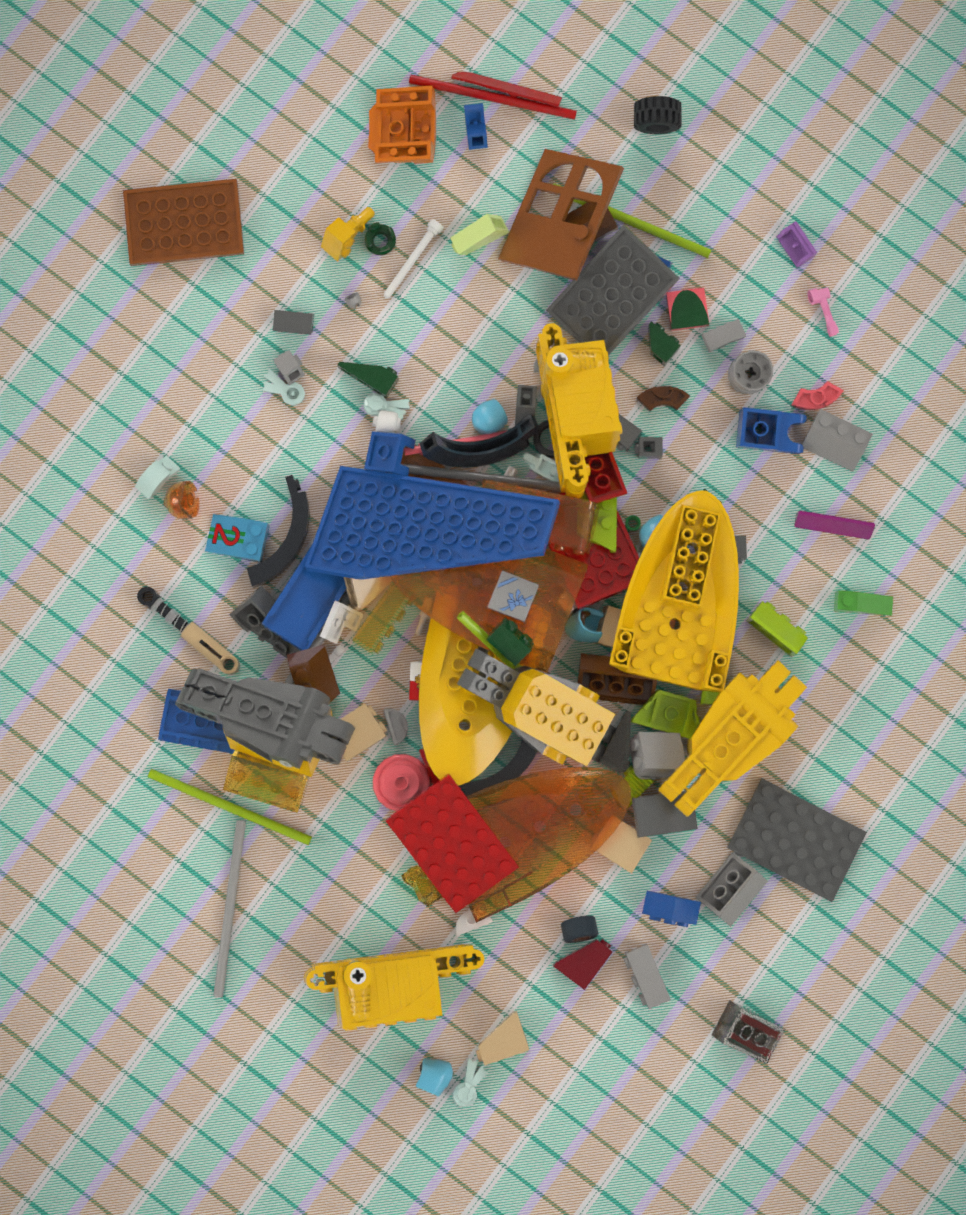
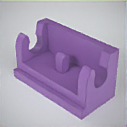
(796, 244)

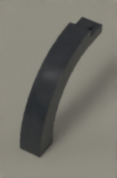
(480, 452)
(292, 545)
(513, 770)

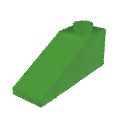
(863, 603)

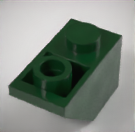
(661, 345)

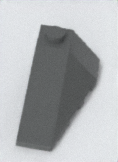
(252, 613)

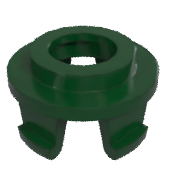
(376, 229)

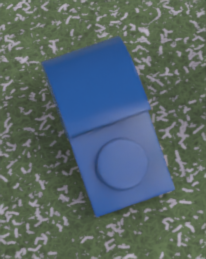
(475, 126)

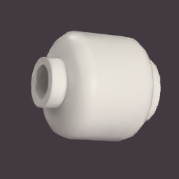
(387, 422)

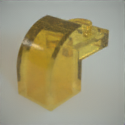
(423, 887)

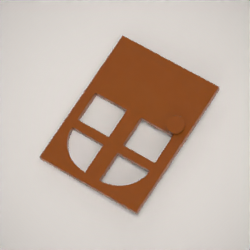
(551, 242)

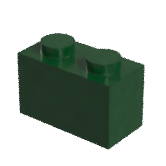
(510, 641)

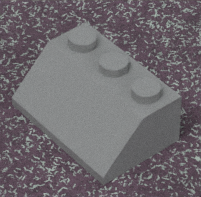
(836, 440)
(731, 889)

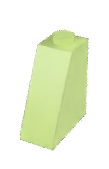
(479, 234)

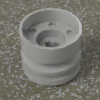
(759, 366)

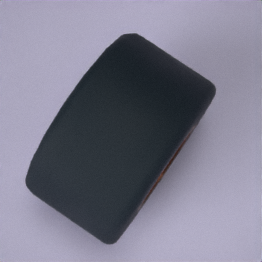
(579, 929)

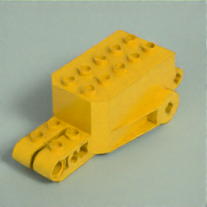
(736, 734)

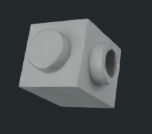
(289, 366)

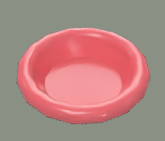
(399, 780)

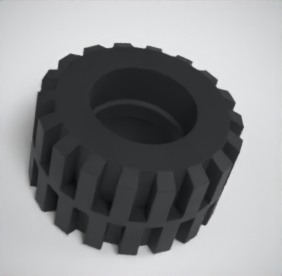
(657, 115)

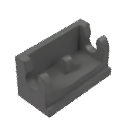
(293, 322)

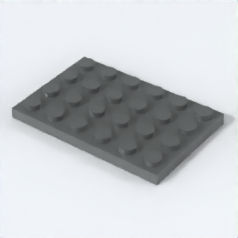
(613, 291)
(796, 840)

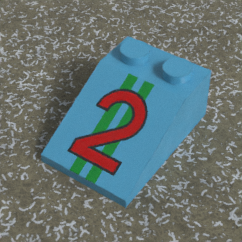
(237, 537)

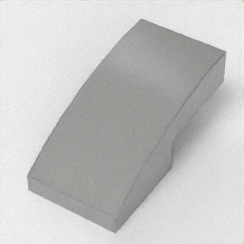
(723, 335)

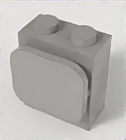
(656, 754)

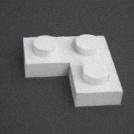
(340, 617)

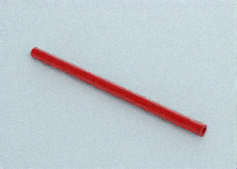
(493, 97)

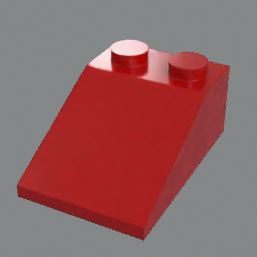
(604, 478)

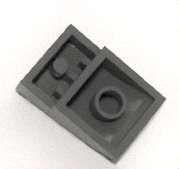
(659, 816)

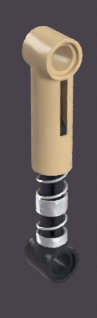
(190, 631)

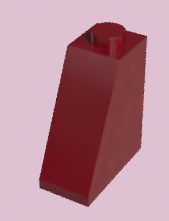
(584, 962)

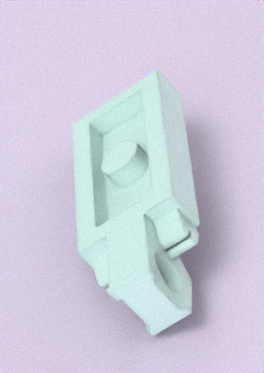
(542, 466)

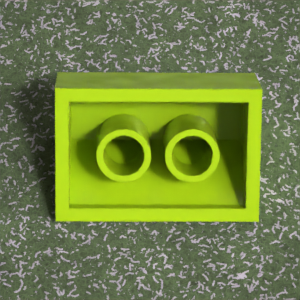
(777, 628)

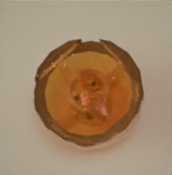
(181, 500)

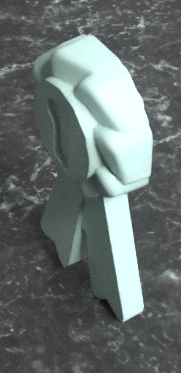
(291, 394)
(376, 402)
(465, 1093)

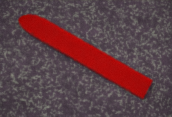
(512, 89)

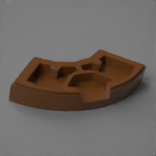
(663, 396)

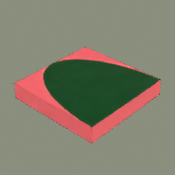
(687, 309)

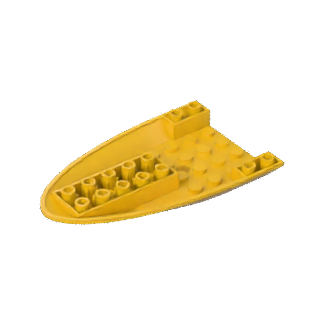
(702, 646)
(447, 704)

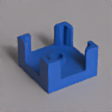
(386, 452)

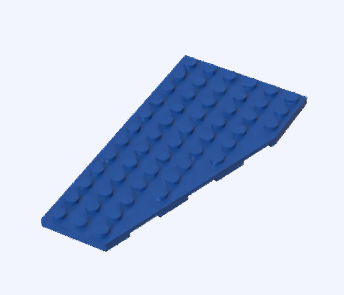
(409, 524)

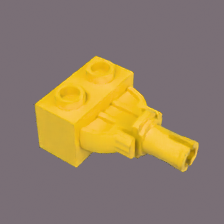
(340, 235)

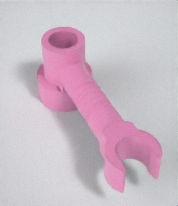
(820, 296)

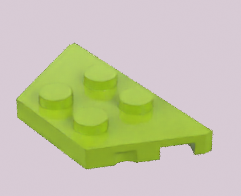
(606, 524)
(669, 714)

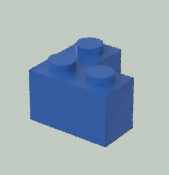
(671, 909)

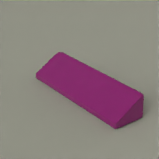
(834, 525)

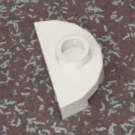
(467, 923)

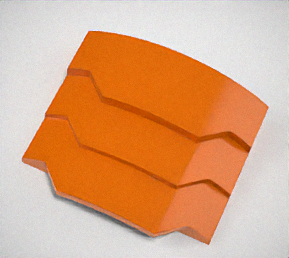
(403, 125)

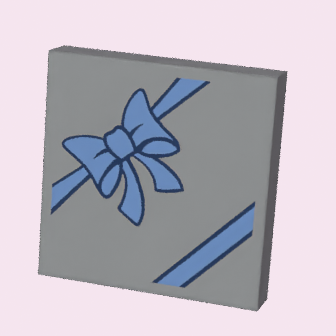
(513, 596)

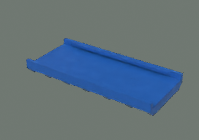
(304, 605)
(189, 729)

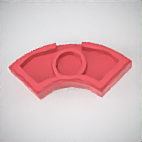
(817, 398)

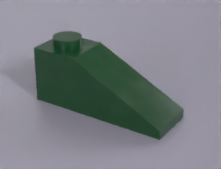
(373, 376)

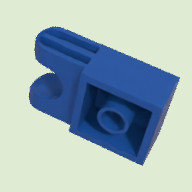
(774, 430)

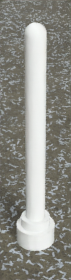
(433, 229)

